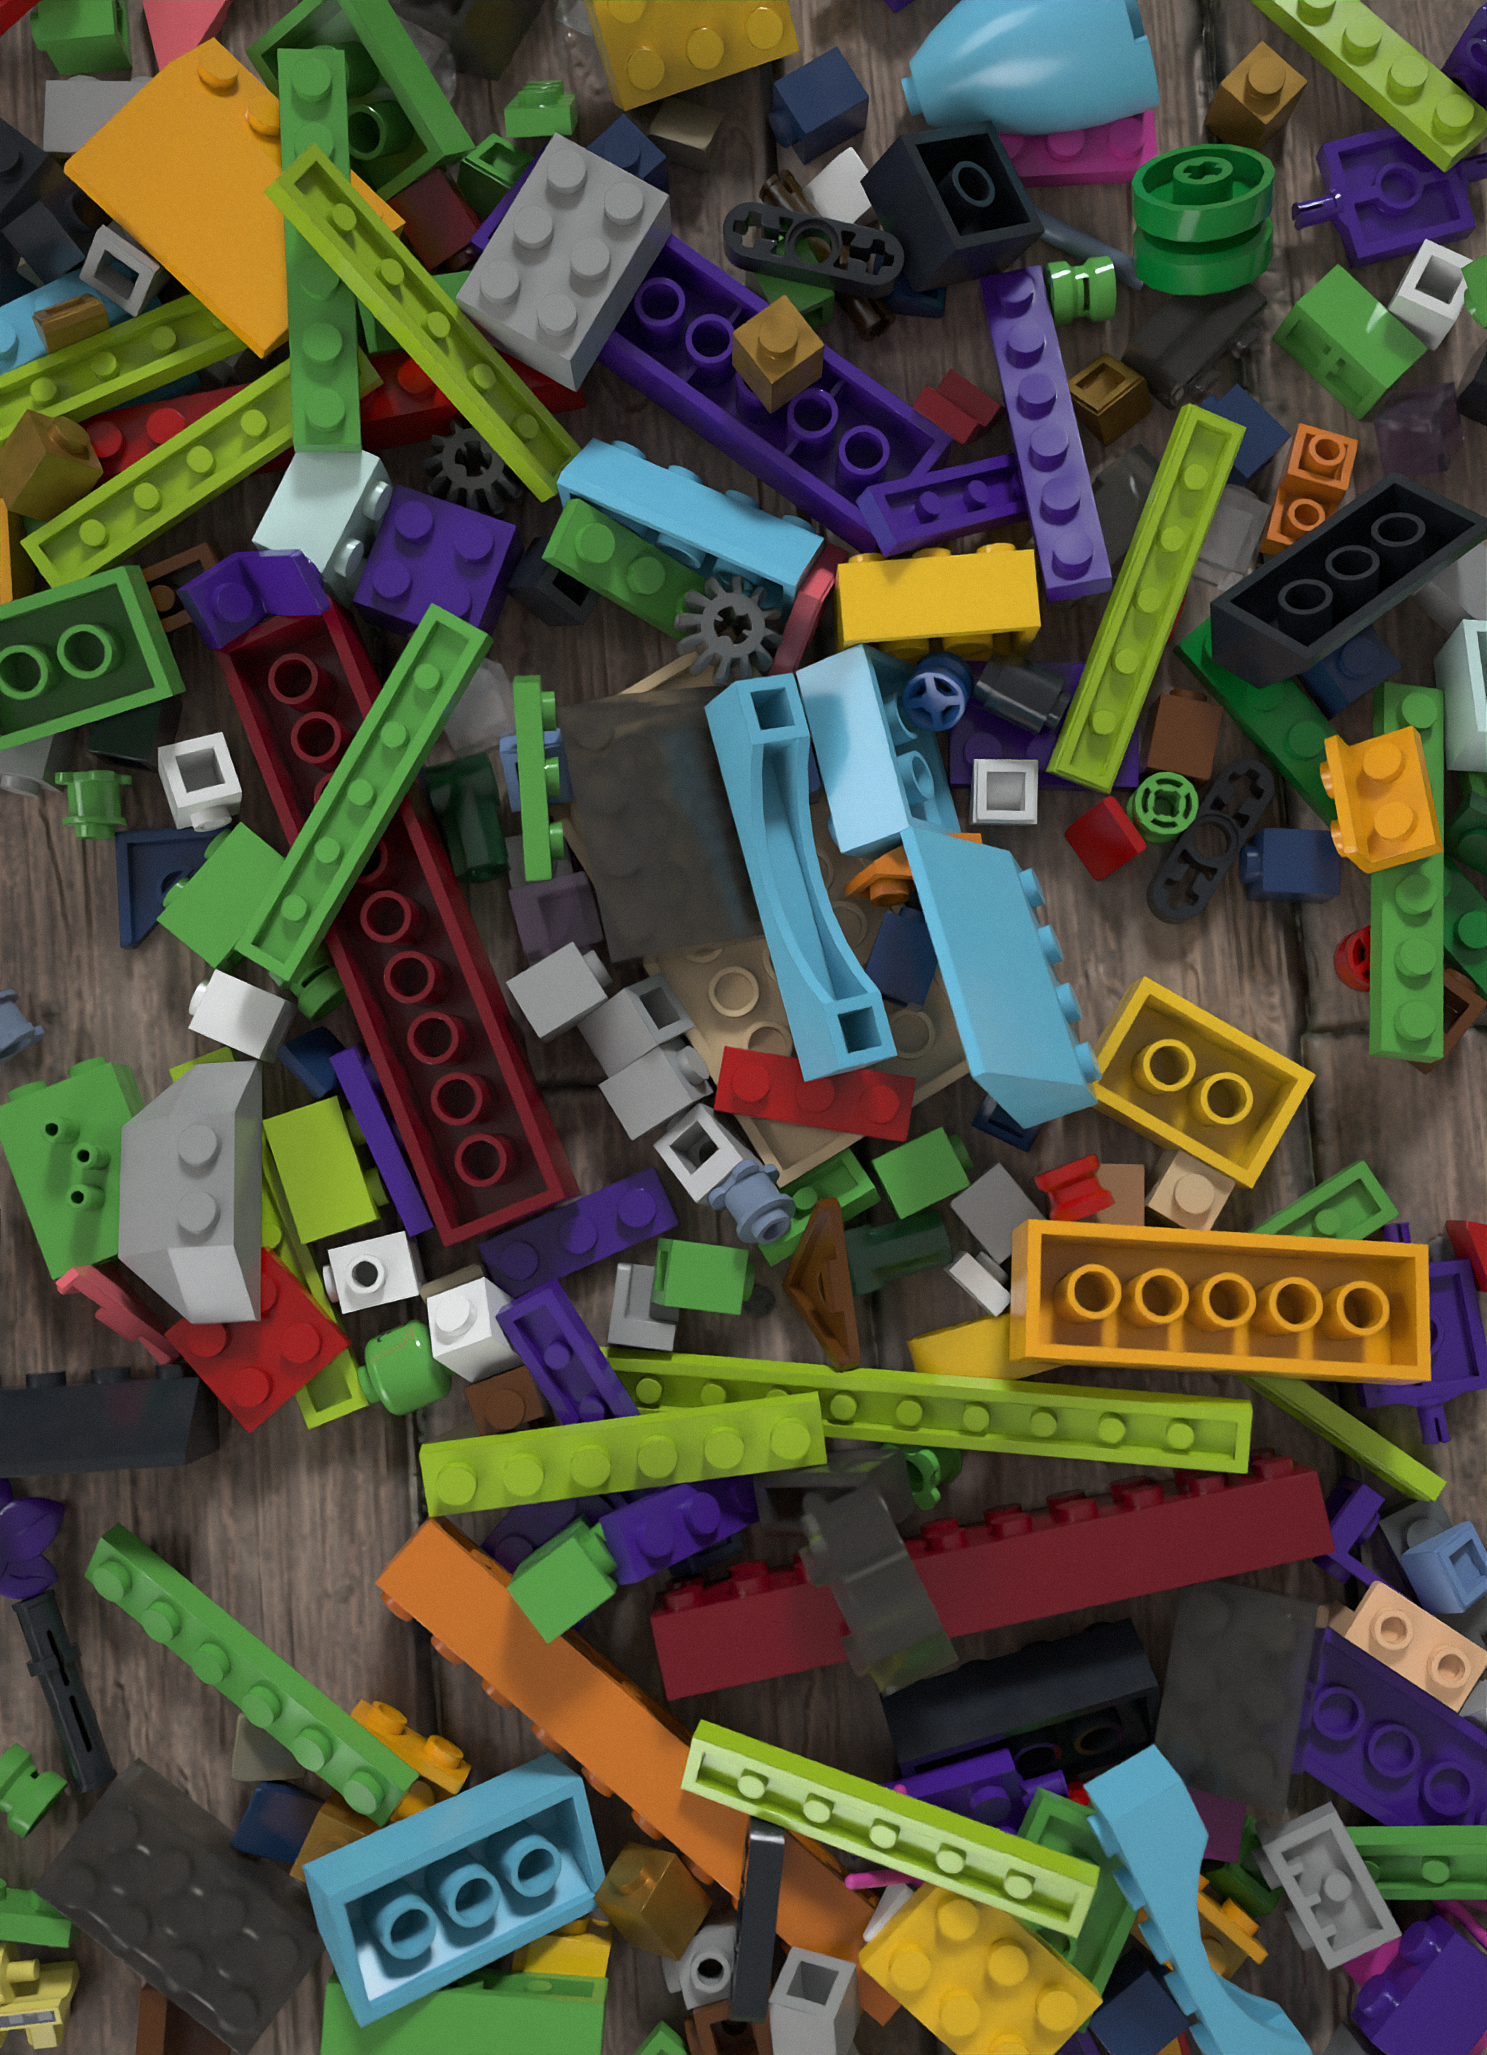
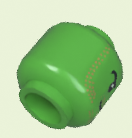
(403, 1369)

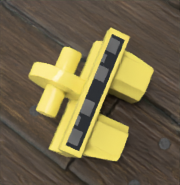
(35, 1997)

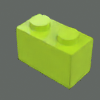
(326, 1170)

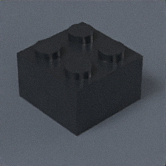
(952, 204)

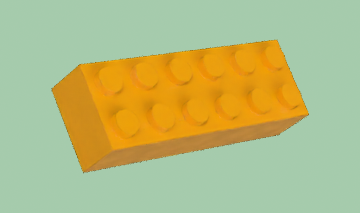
(1219, 1303)

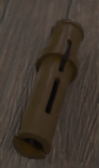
(862, 311)

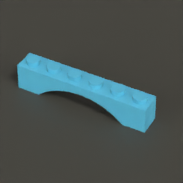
(764, 766)
(1161, 1844)

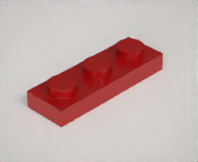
(849, 1102)

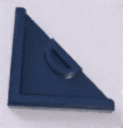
(148, 868)

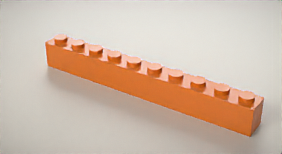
(619, 1736)

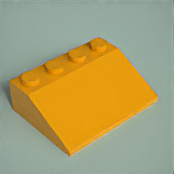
(189, 184)

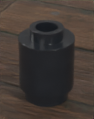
(1022, 692)

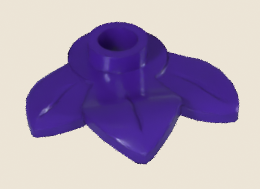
(25, 1533)

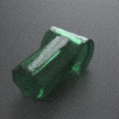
(467, 803)
(895, 1250)

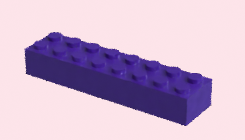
(813, 448)

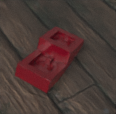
(959, 408)

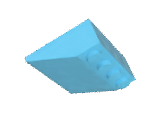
(1003, 977)

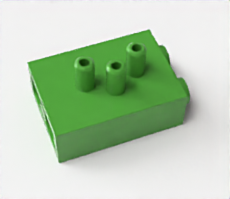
(68, 1159)

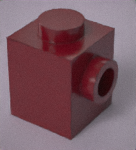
(438, 221)

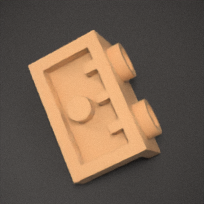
(1412, 1643)

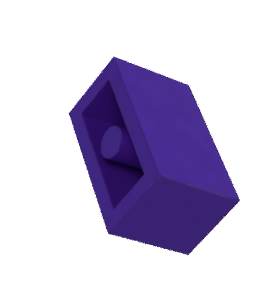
(1428, 1994)

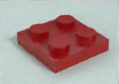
(266, 1361)

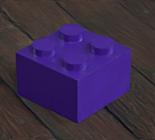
(439, 557)

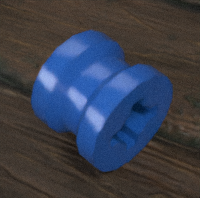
(929, 704)

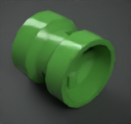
(1081, 290)
(1153, 816)
(319, 988)
(25, 1792)

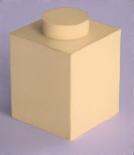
(1185, 1192)

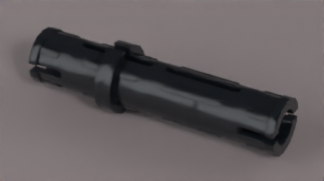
(64, 1690)

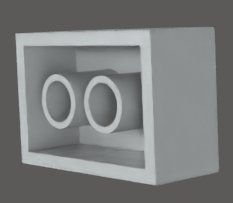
(566, 261)

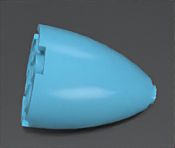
(1034, 66)

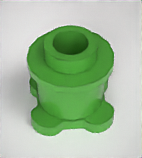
(94, 802)
(928, 1469)

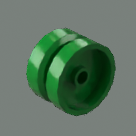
(1203, 219)

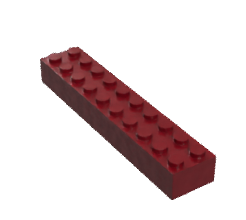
(404, 942)
(1004, 1568)

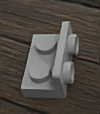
(1328, 1884)

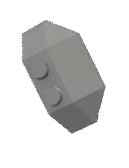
(197, 1193)

